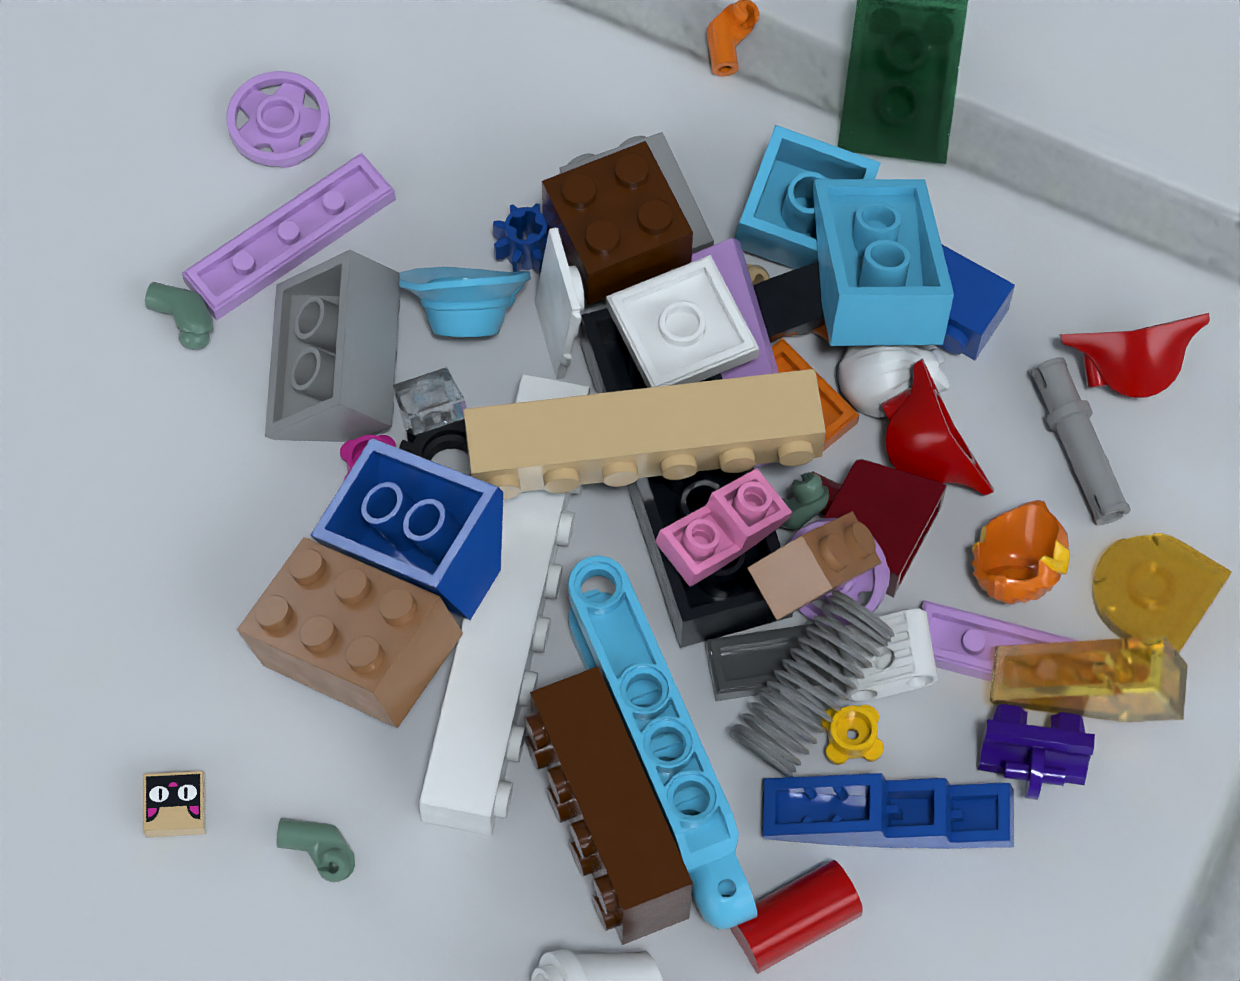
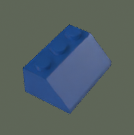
(418, 524)

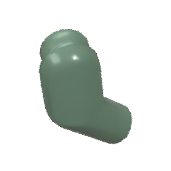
(188, 312)
(809, 500)

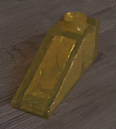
(1093, 678)

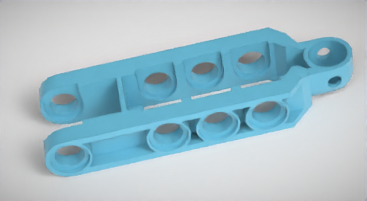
(618, 639)

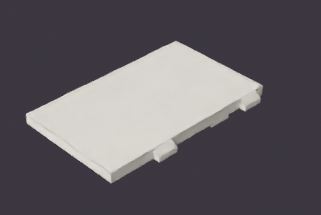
(559, 303)

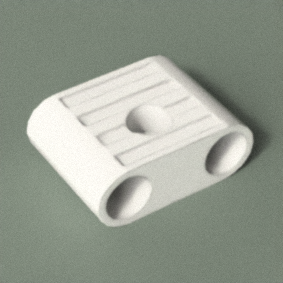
(902, 665)

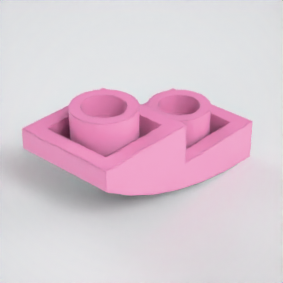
(724, 528)

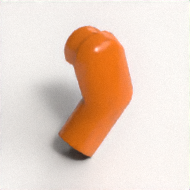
(727, 32)

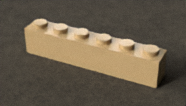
(647, 433)

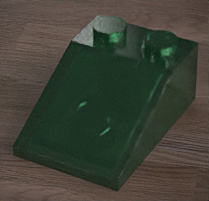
(903, 78)

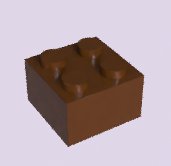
(617, 221)

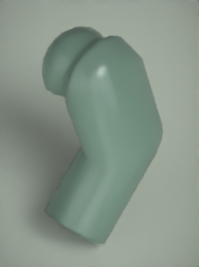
(322, 842)

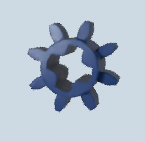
(512, 235)

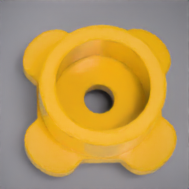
(860, 719)

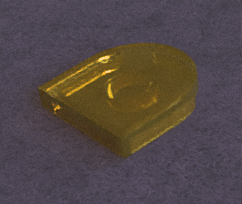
(1155, 588)

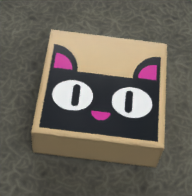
(174, 804)

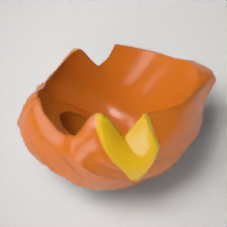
(1021, 554)

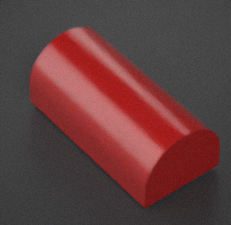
(799, 915)

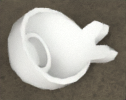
(882, 371)

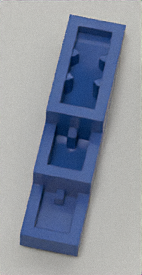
(888, 813)

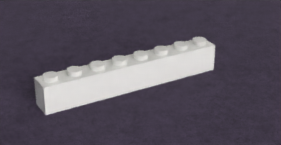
(495, 655)

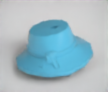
(464, 299)

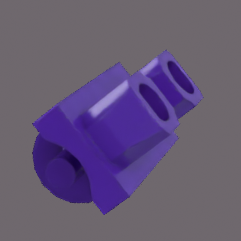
(1035, 752)

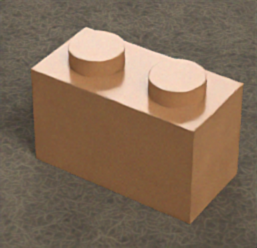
(815, 564)

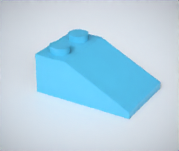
(880, 263)

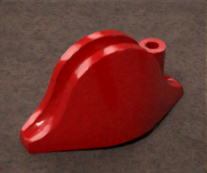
(1136, 360)
(924, 438)

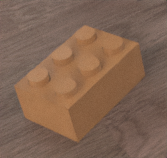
(350, 631)

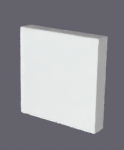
(682, 325)

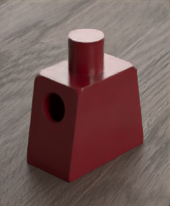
(892, 506)

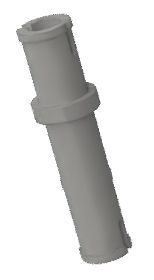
(1071, 420)

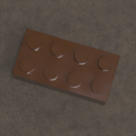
(609, 805)

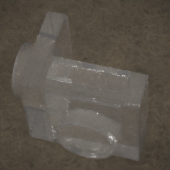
(429, 401)

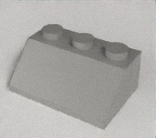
(334, 351)

